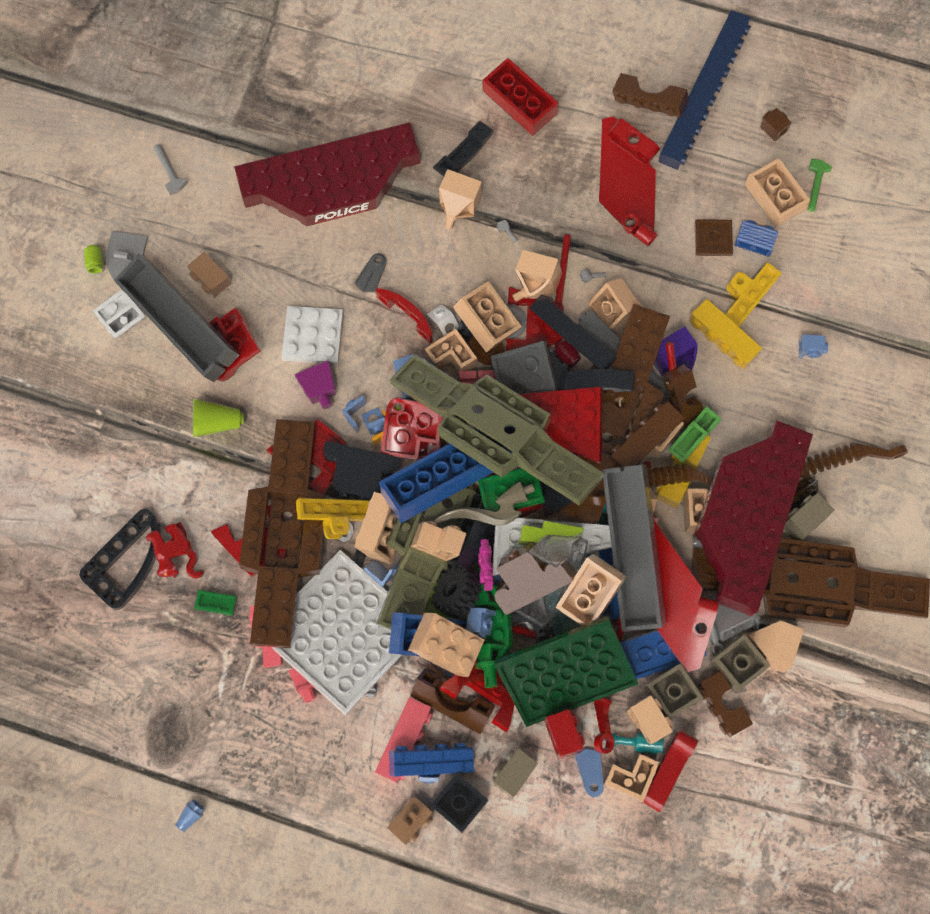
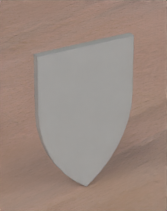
(122, 250)

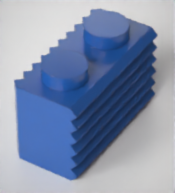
(756, 238)

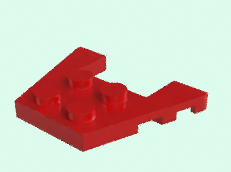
(536, 328)
(321, 434)
(226, 539)
(498, 695)

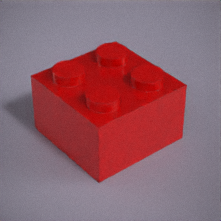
(564, 734)

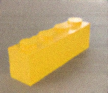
(725, 334)
(674, 493)

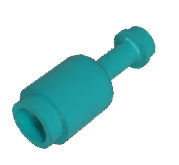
(639, 743)

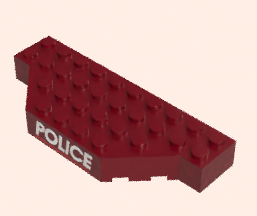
(330, 177)
(749, 512)

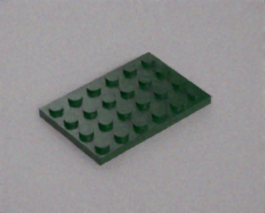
(566, 671)

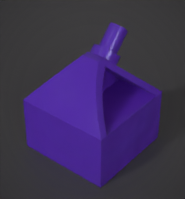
(684, 348)

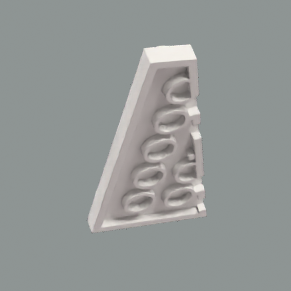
(508, 537)

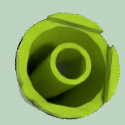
(214, 418)

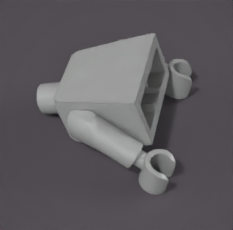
(731, 622)

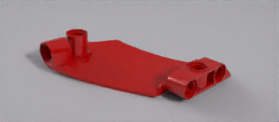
(628, 178)
(683, 606)

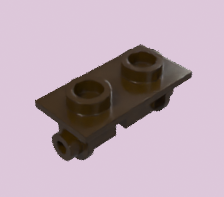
(805, 488)

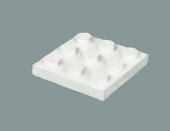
(312, 334)

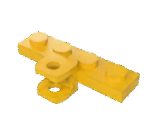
(749, 292)
(334, 512)

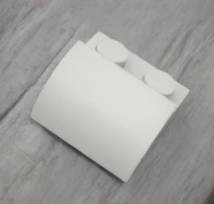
(118, 314)

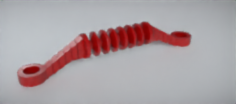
(602, 710)

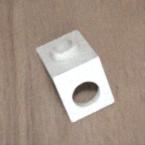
(442, 317)

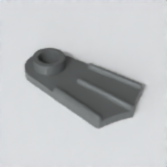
(371, 274)

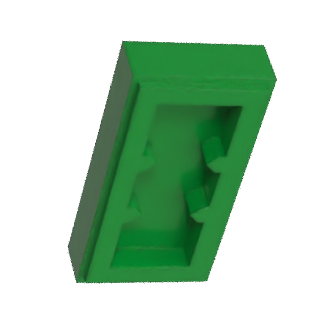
(215, 602)

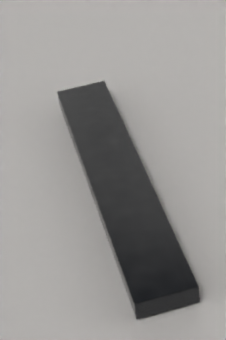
(572, 333)

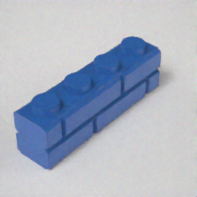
(431, 760)

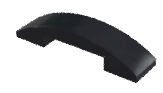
(465, 150)
(605, 378)

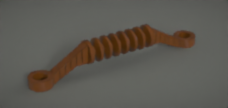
(855, 451)
(662, 476)

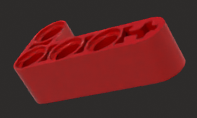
(669, 770)

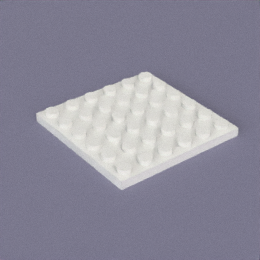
(337, 633)

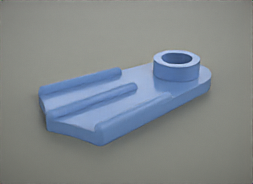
(590, 770)

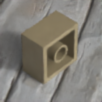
(808, 518)
(740, 663)
(674, 691)
(515, 772)

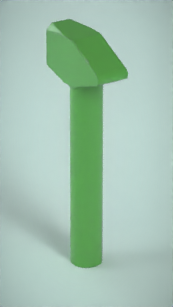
(819, 168)

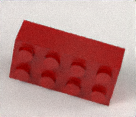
(520, 96)

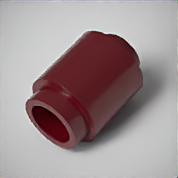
(567, 353)

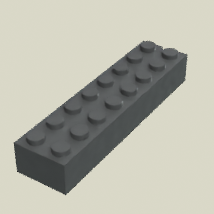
(176, 318)
(634, 547)

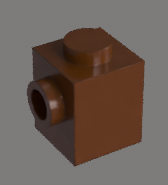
(775, 124)

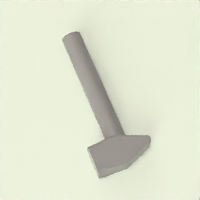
(175, 184)

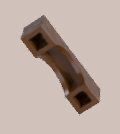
(669, 101)
(470, 713)

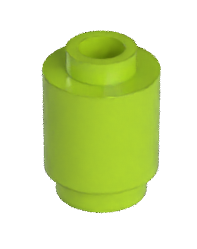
(93, 259)

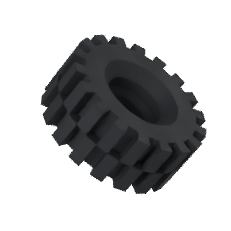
(456, 591)

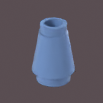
(190, 814)

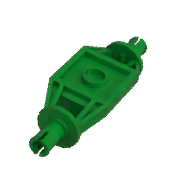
(499, 639)

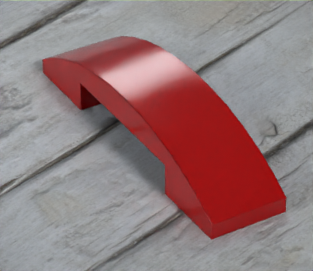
(390, 298)

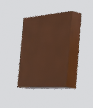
(713, 238)

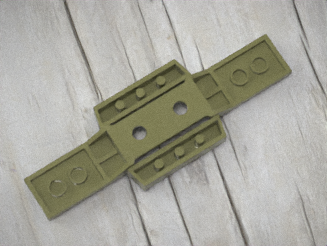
(502, 408)
(418, 569)

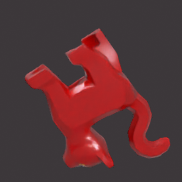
(171, 549)

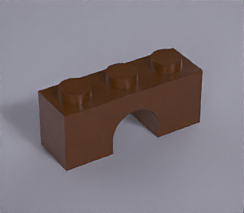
(678, 384)
(731, 720)

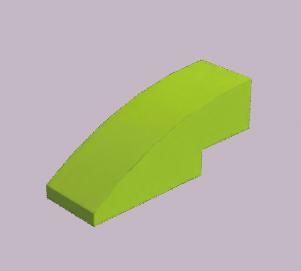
(533, 534)

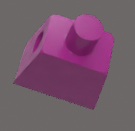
(317, 384)

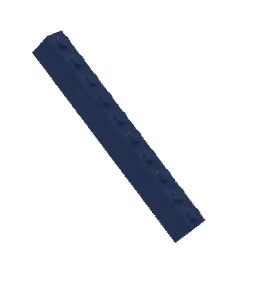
(704, 90)

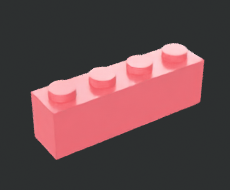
(406, 733)

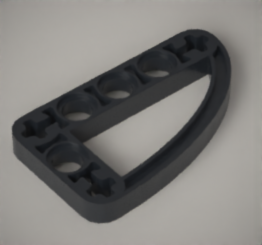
(113, 556)

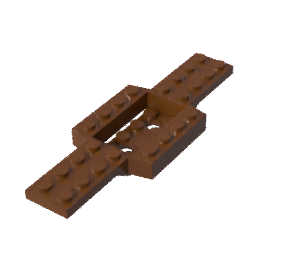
(635, 354)
(813, 566)
(280, 577)

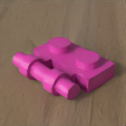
(486, 566)

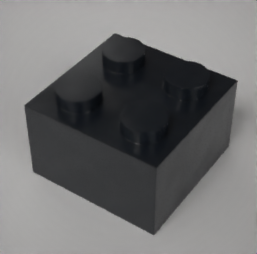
(459, 803)

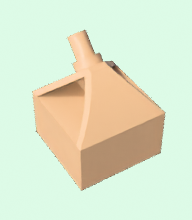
(459, 196)
(537, 275)
(614, 304)
(777, 644)

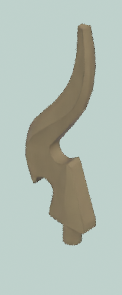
(504, 516)

